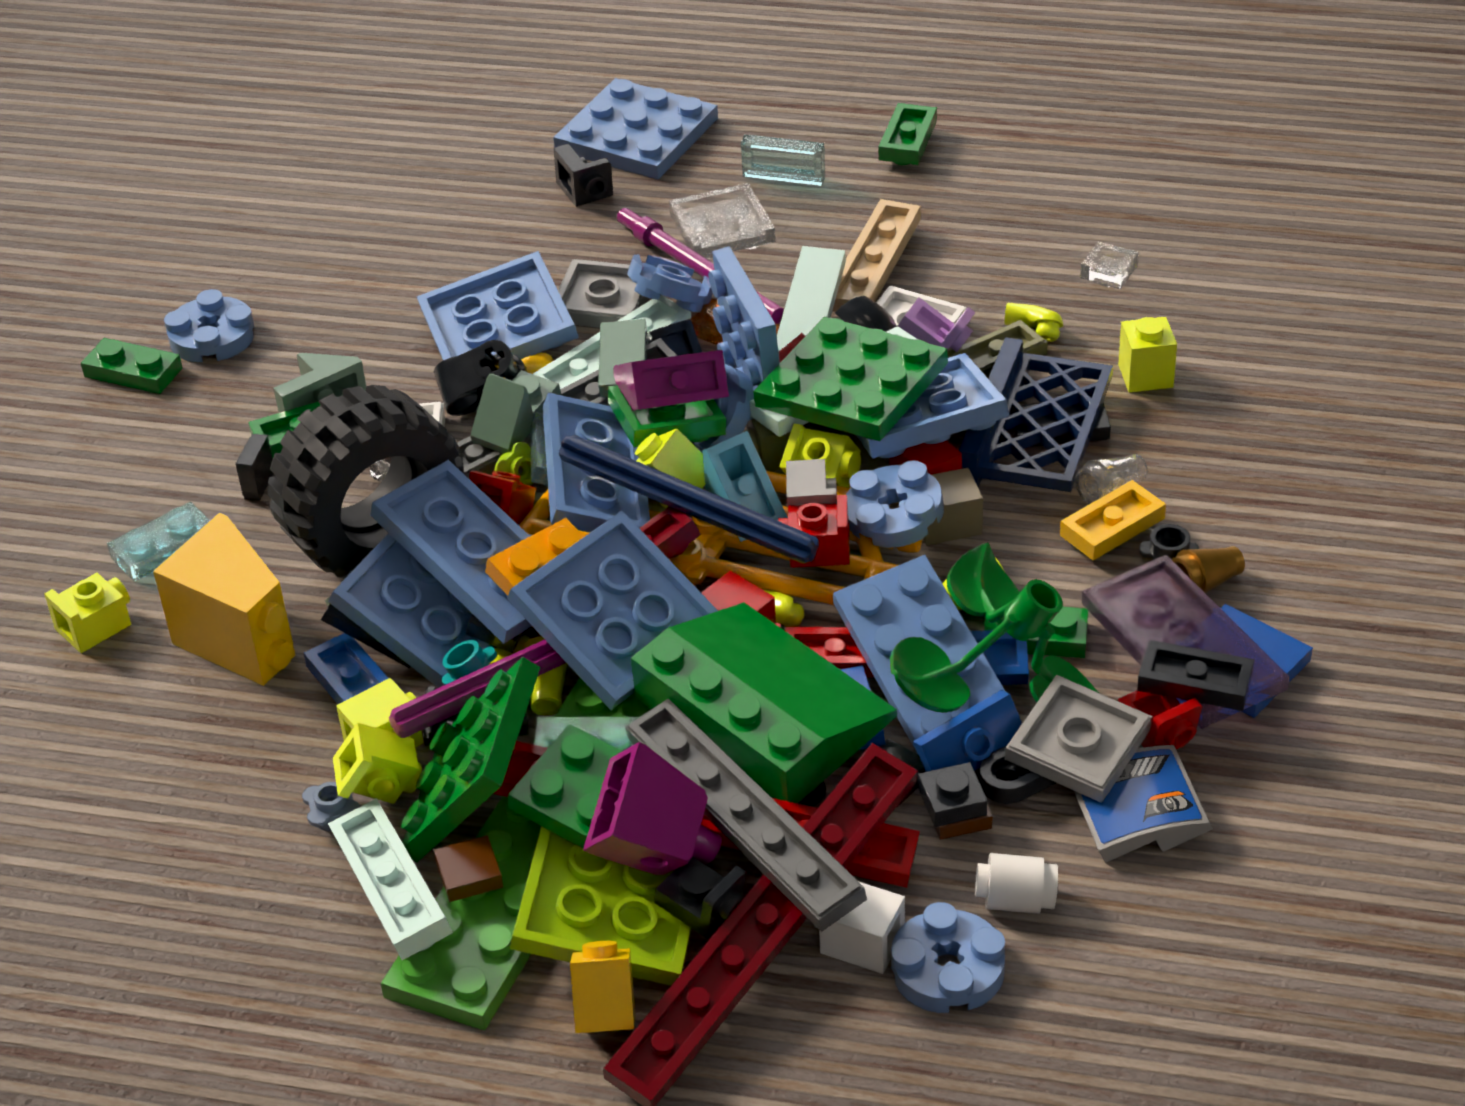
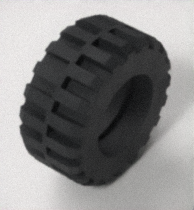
(329, 454)

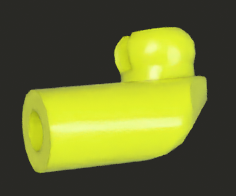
(1044, 320)

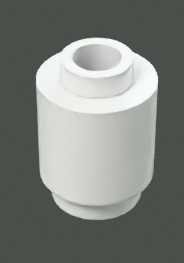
(1017, 883)

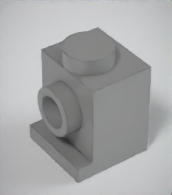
(808, 483)

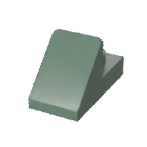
(319, 378)
(509, 408)

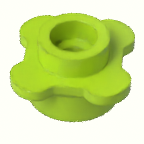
(511, 461)

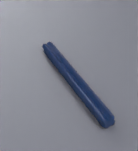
(689, 499)

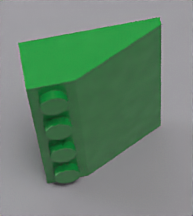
(761, 698)

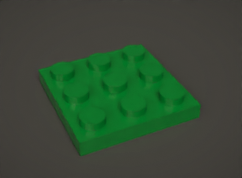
(851, 378)
(469, 758)

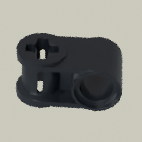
(464, 376)

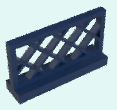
(1015, 384)

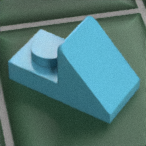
(738, 475)

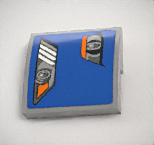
(1145, 805)

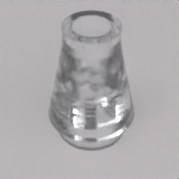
(1105, 475)

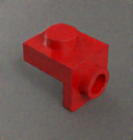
(1171, 720)

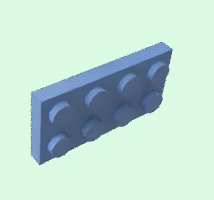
(578, 493)
(452, 534)
(904, 605)

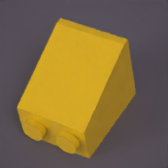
(225, 603)

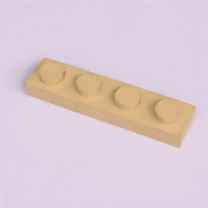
(877, 250)

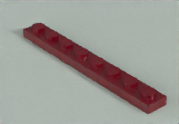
(751, 936)

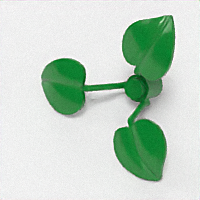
(983, 589)

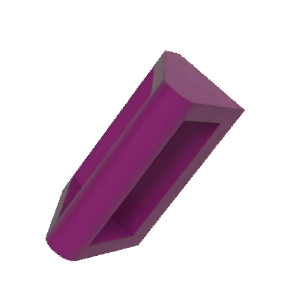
(672, 379)

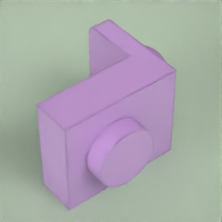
(932, 327)

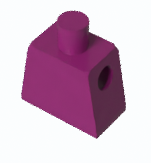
(650, 815)

